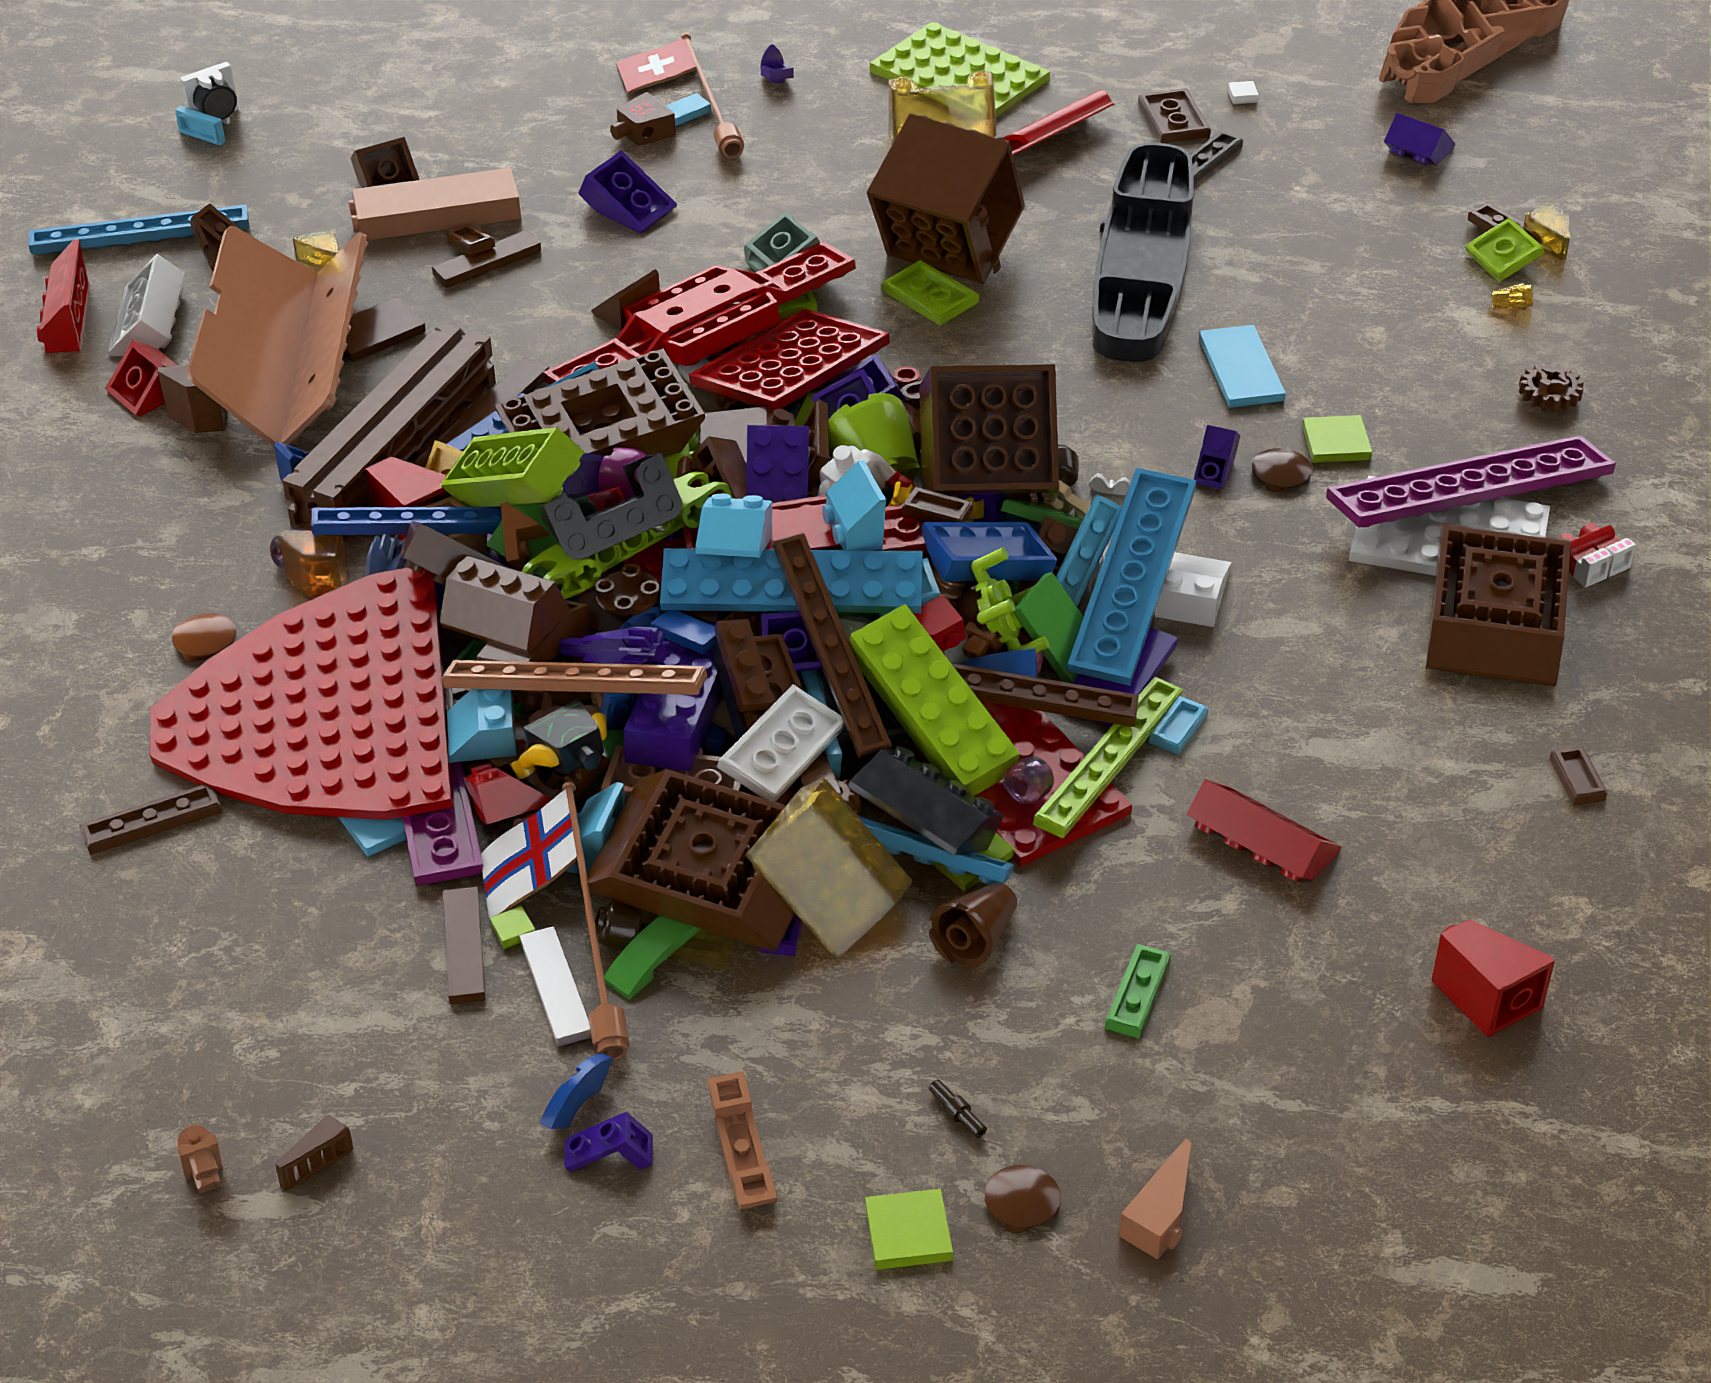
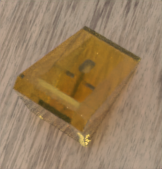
(316, 248)

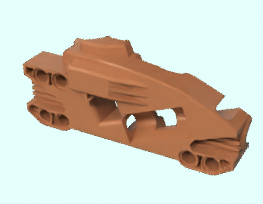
(1486, 26)

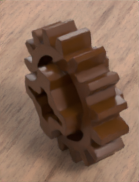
(1551, 387)

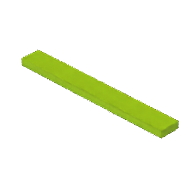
(1105, 761)

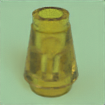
(1513, 297)

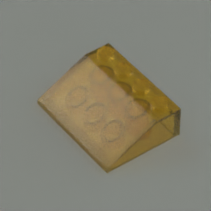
(829, 867)

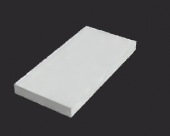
(782, 744)

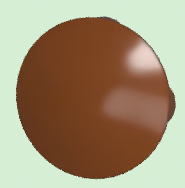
(203, 635)

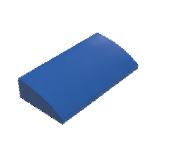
(958, 544)

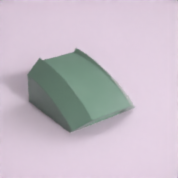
(777, 242)

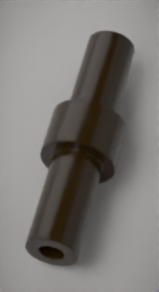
(957, 1108)

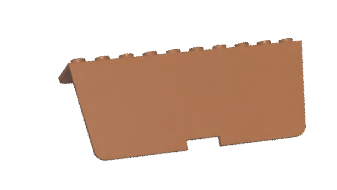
(275, 334)

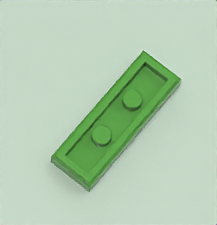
(1137, 991)

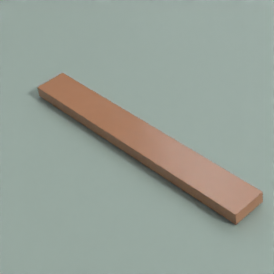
(575, 677)

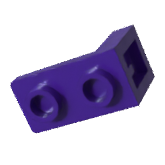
(616, 1134)

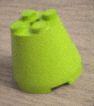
(878, 426)

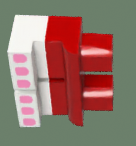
(1598, 554)

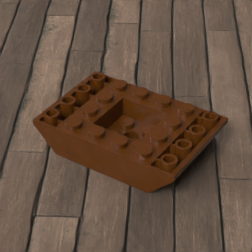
(623, 406)
(1493, 628)
(655, 867)

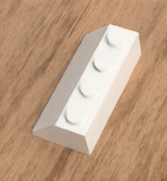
(148, 307)

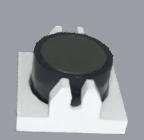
(211, 91)

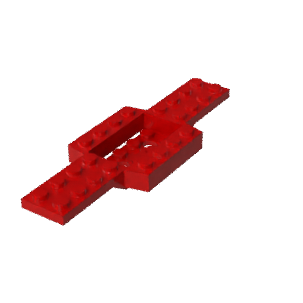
(658, 318)

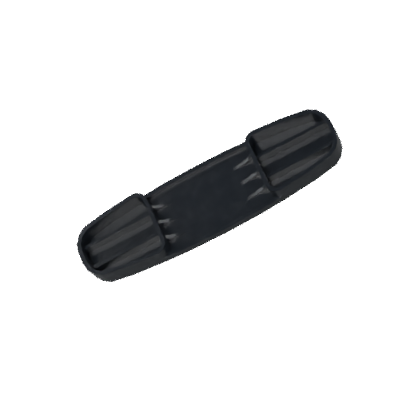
(1143, 252)

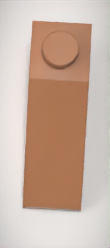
(1156, 1212)

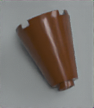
(972, 924)

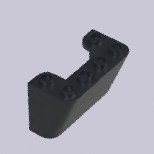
(653, 504)

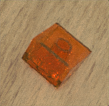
(313, 562)

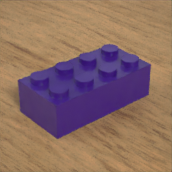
(777, 462)

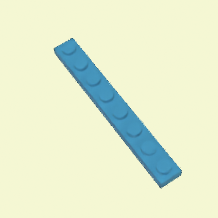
(125, 230)

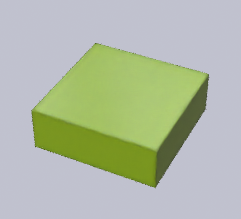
(510, 925)

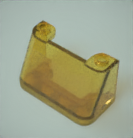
(962, 105)

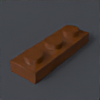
(744, 665)

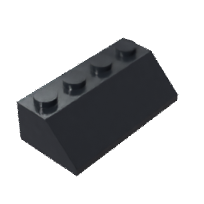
(928, 801)

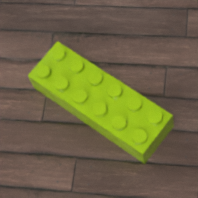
(513, 468)
(932, 701)

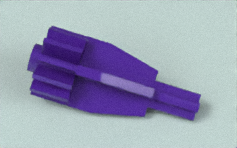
(621, 646)

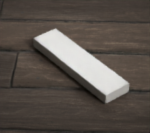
(555, 986)

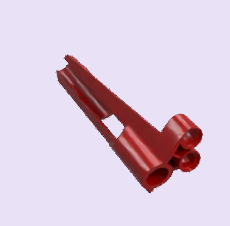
(1058, 121)

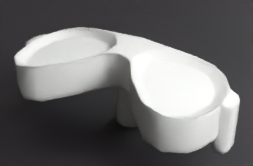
(1101, 485)

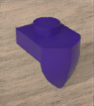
(773, 66)

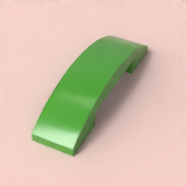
(645, 952)

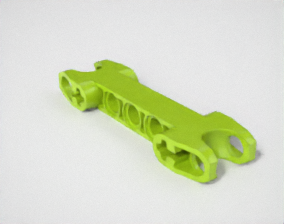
(584, 573)

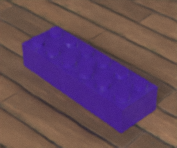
(671, 727)

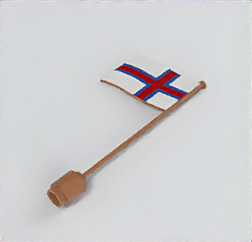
(529, 860)

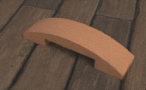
(740, 1140)

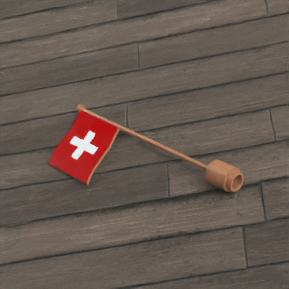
(670, 63)

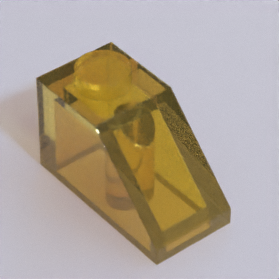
(1553, 228)

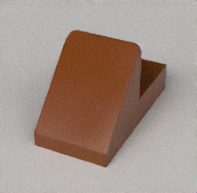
(517, 530)

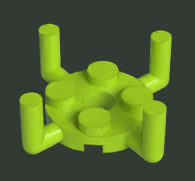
(998, 604)

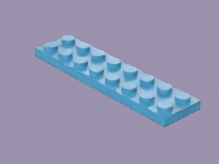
(1132, 576)
(736, 583)

